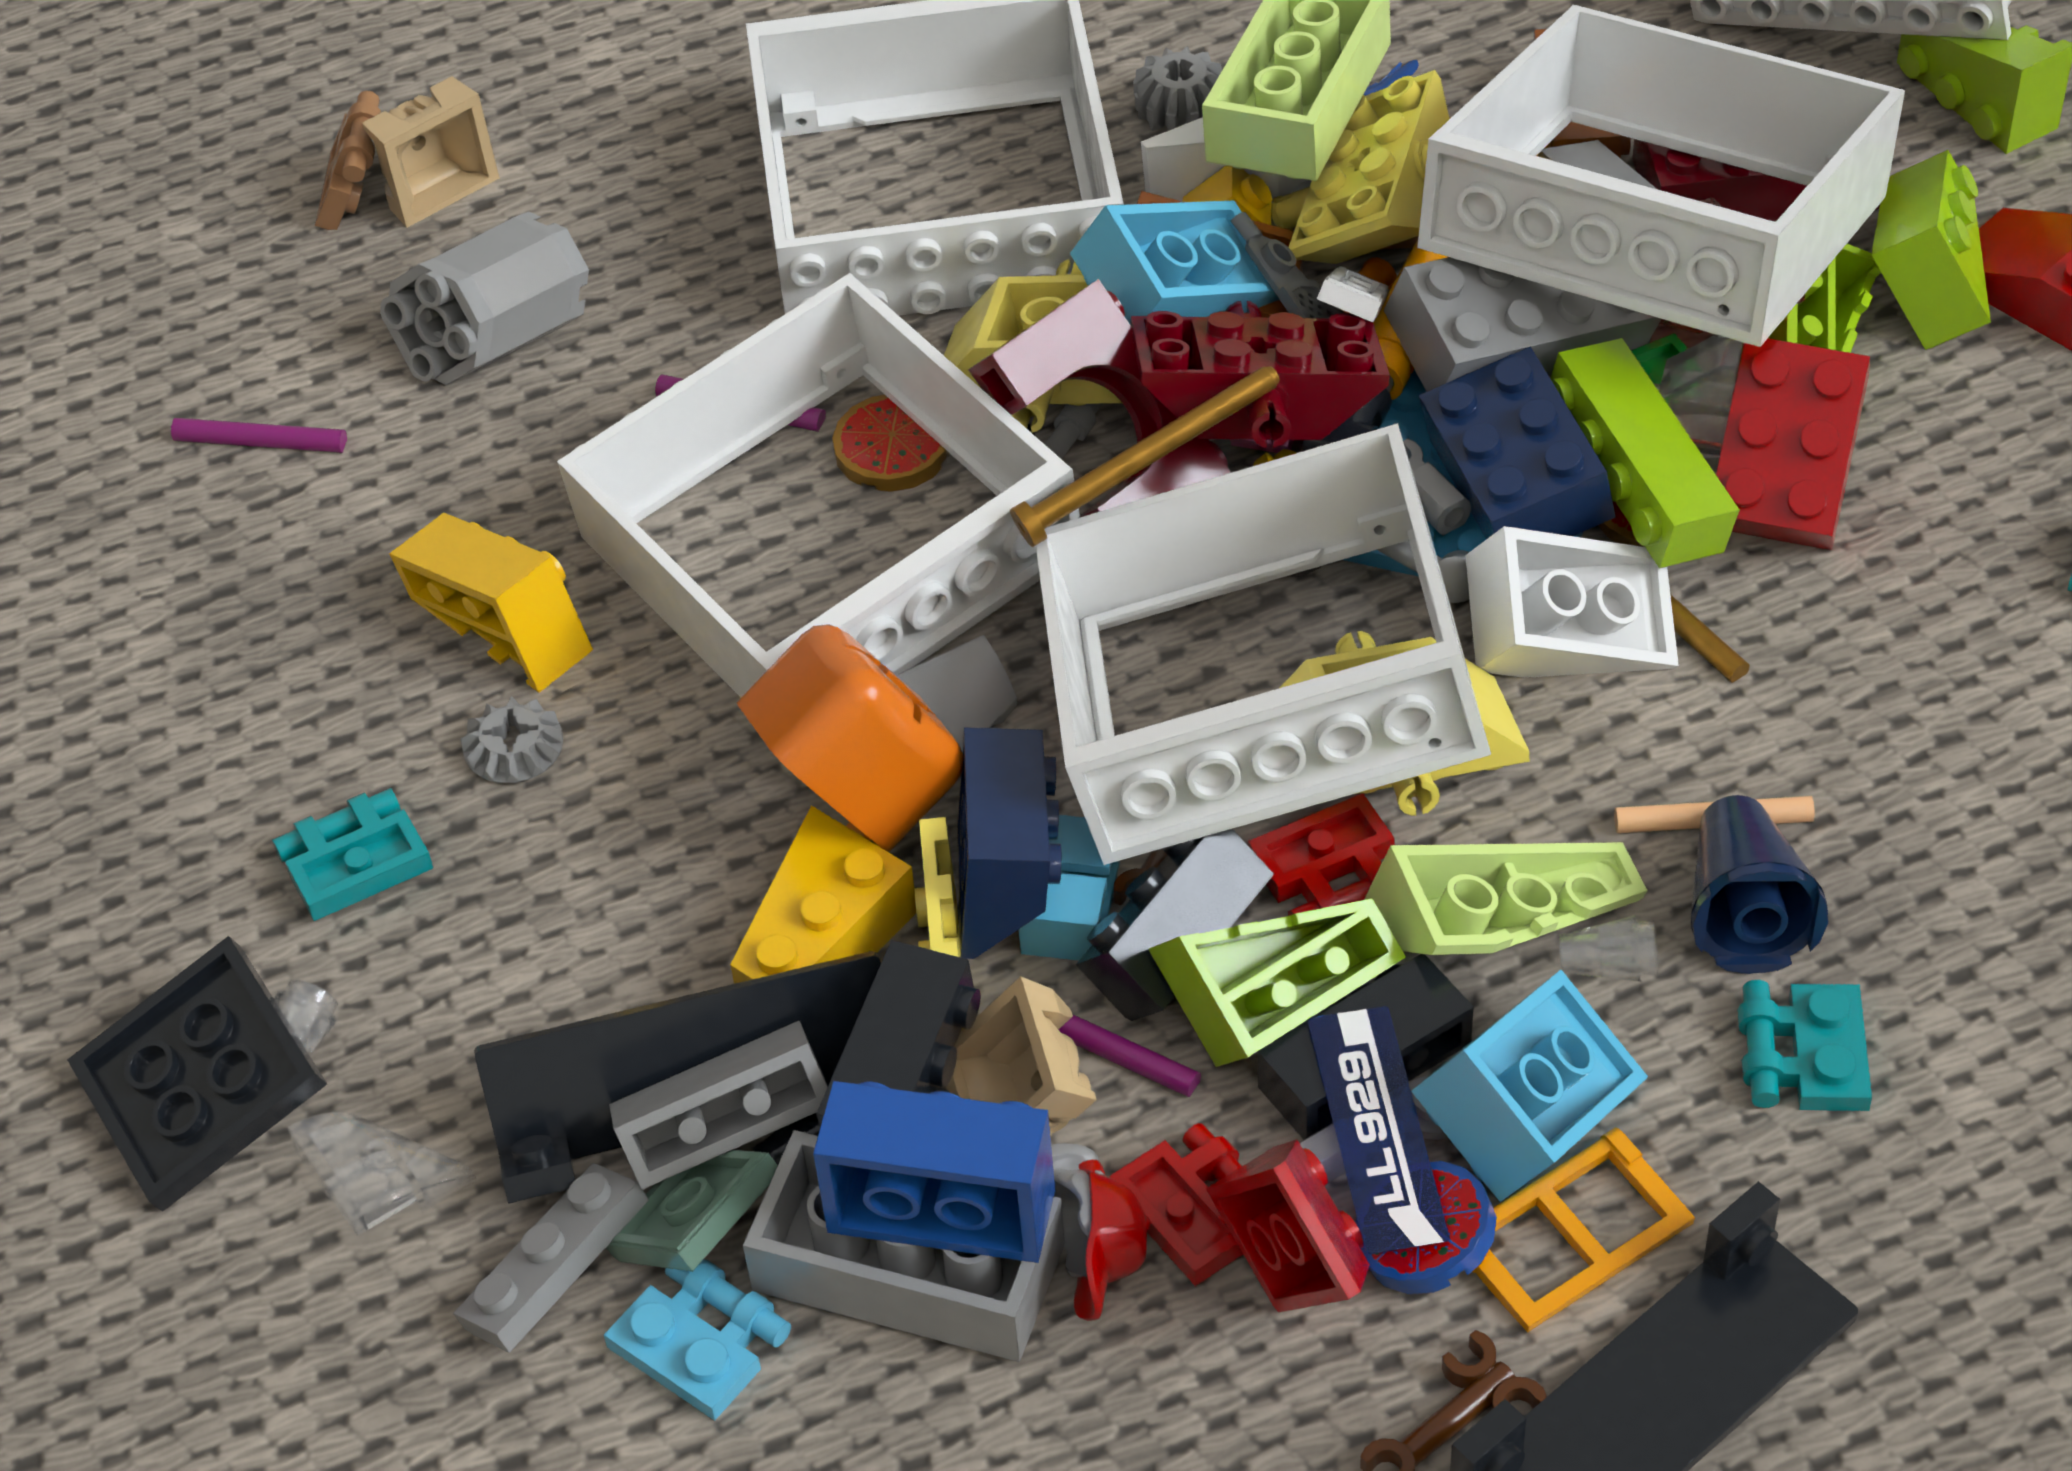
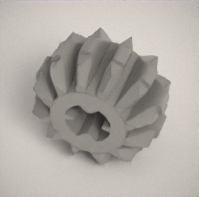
(1174, 87)

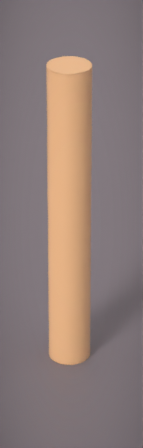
(1689, 815)

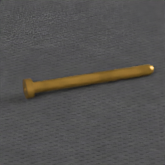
(1033, 520)

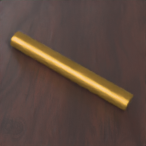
(1707, 643)

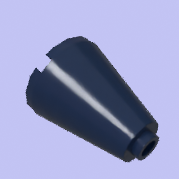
(1752, 891)

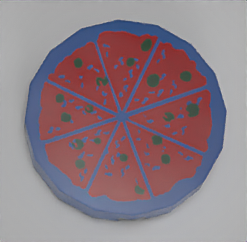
(1471, 1232)

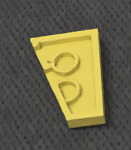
(938, 899)

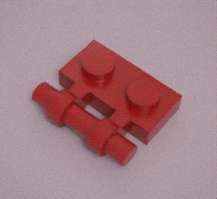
(1322, 849)
(1179, 1206)

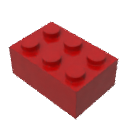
(1792, 439)

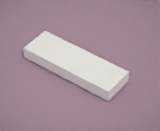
(1354, 293)

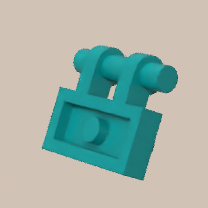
(352, 853)
(1827, 1043)

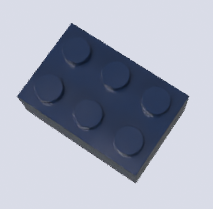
(1517, 449)

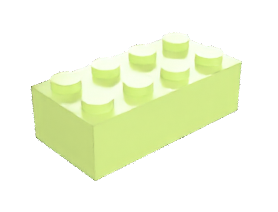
(1294, 84)

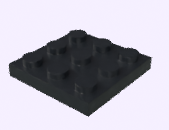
(196, 1073)

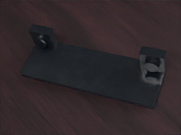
(556, 1084)
(1683, 1367)

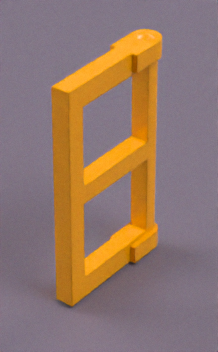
(1602, 1266)

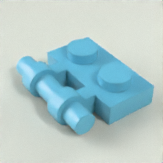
(686, 1352)

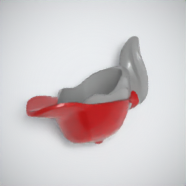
(1101, 1226)

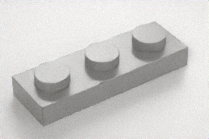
(550, 1257)

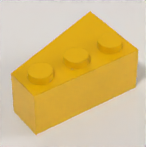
(498, 591)
(826, 902)

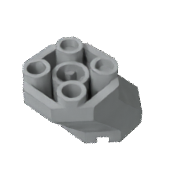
(485, 298)

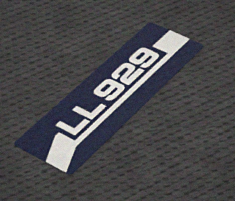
(1378, 1130)

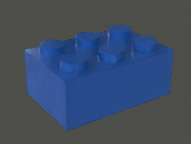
(935, 1170)

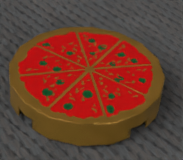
(885, 447)

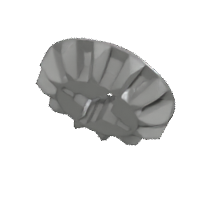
(534, 748)

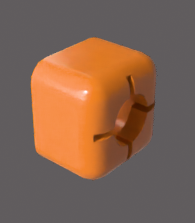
(854, 734)

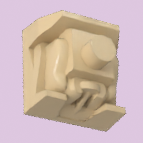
(433, 150)
(1023, 1056)

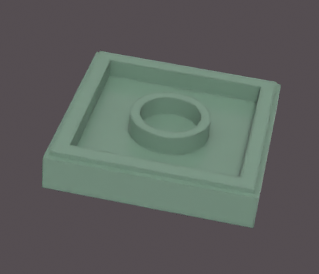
(693, 1211)

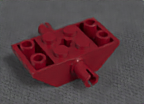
(1322, 366)

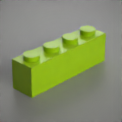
(1649, 458)

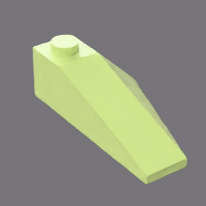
(1498, 893)

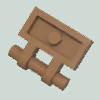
(347, 163)

